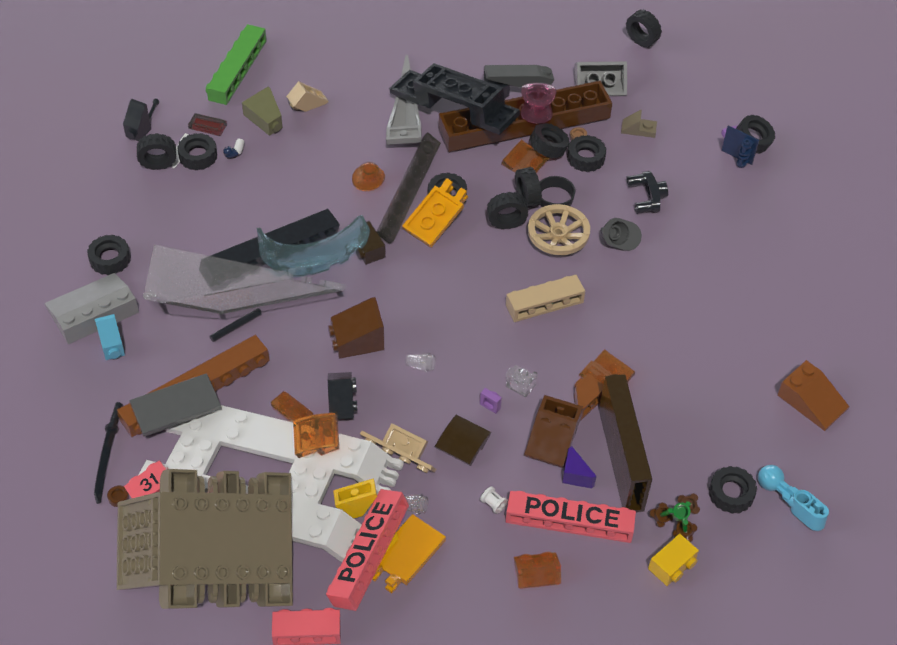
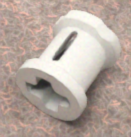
(494, 500)

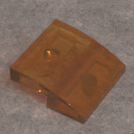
(524, 156)
(607, 365)
(316, 434)

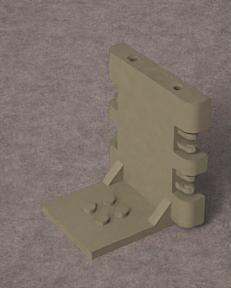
(209, 539)

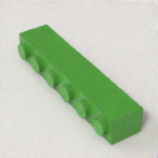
(236, 64)

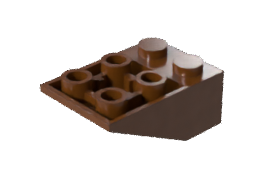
(553, 431)

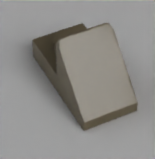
(640, 127)

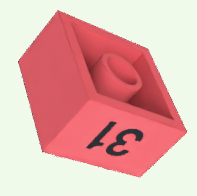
(147, 482)

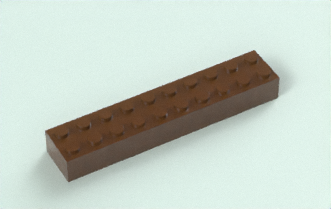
(570, 107)

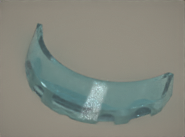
(314, 256)

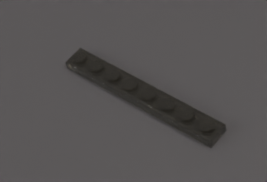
(408, 188)

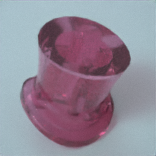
(537, 102)

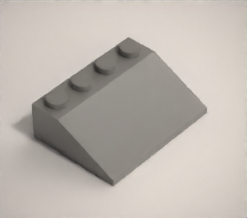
(78, 309)

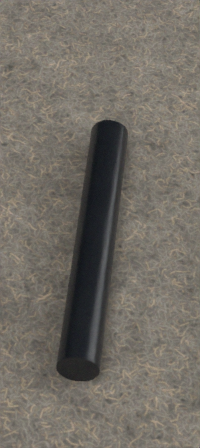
(236, 324)

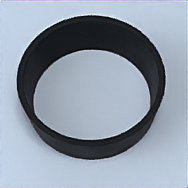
(561, 182)

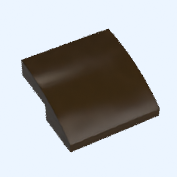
(462, 439)

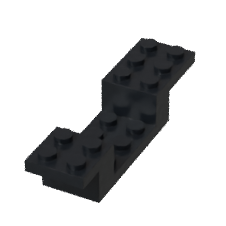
(437, 82)

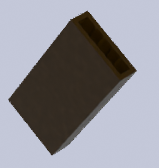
(625, 443)

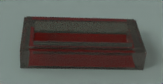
(207, 124)

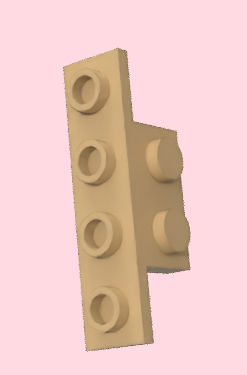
(403, 443)

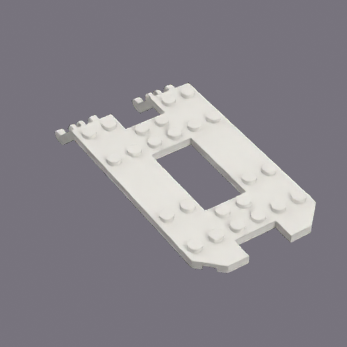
(310, 475)

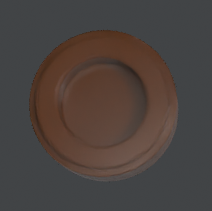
(117, 494)

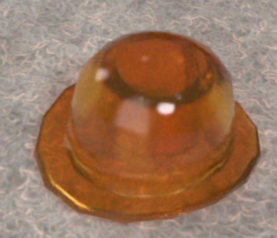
(368, 176)

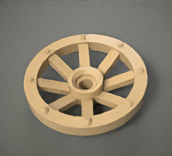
(559, 231)

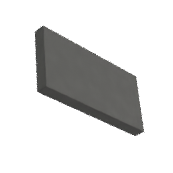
(175, 404)

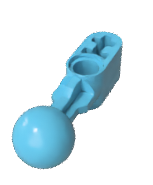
(803, 503)

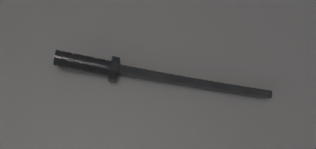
(110, 428)

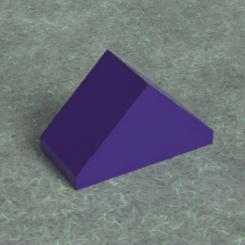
(577, 471)

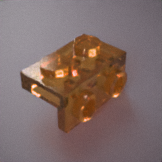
(290, 407)
(538, 570)

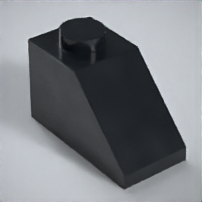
(136, 120)

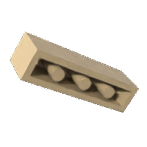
(545, 298)

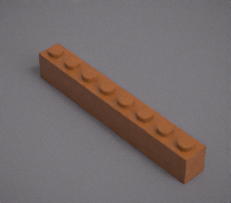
(221, 370)

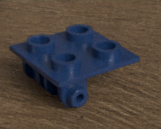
(740, 146)

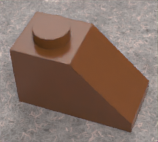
(588, 393)

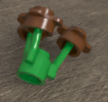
(680, 513)

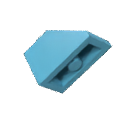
(109, 337)

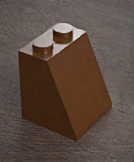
(357, 330)

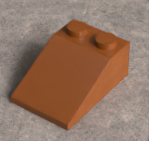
(813, 395)

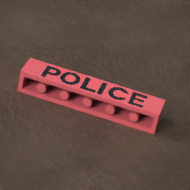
(570, 516)
(367, 550)

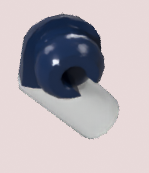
(237, 150)

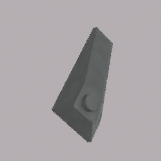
(519, 74)

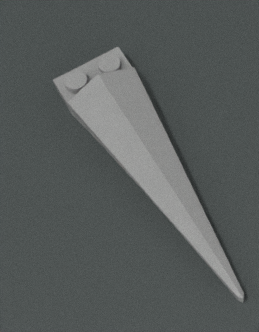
(404, 121)

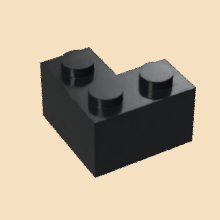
(340, 394)

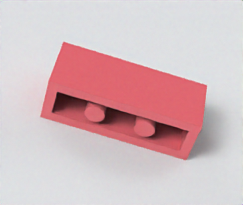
(306, 627)

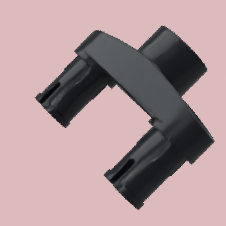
(655, 191)

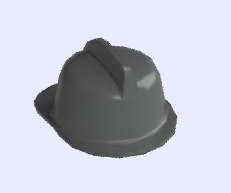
(621, 234)

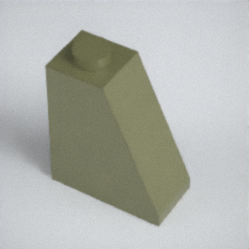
(263, 111)

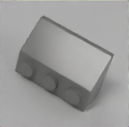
(611, 74)

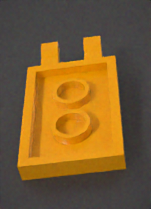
(435, 213)
(410, 552)

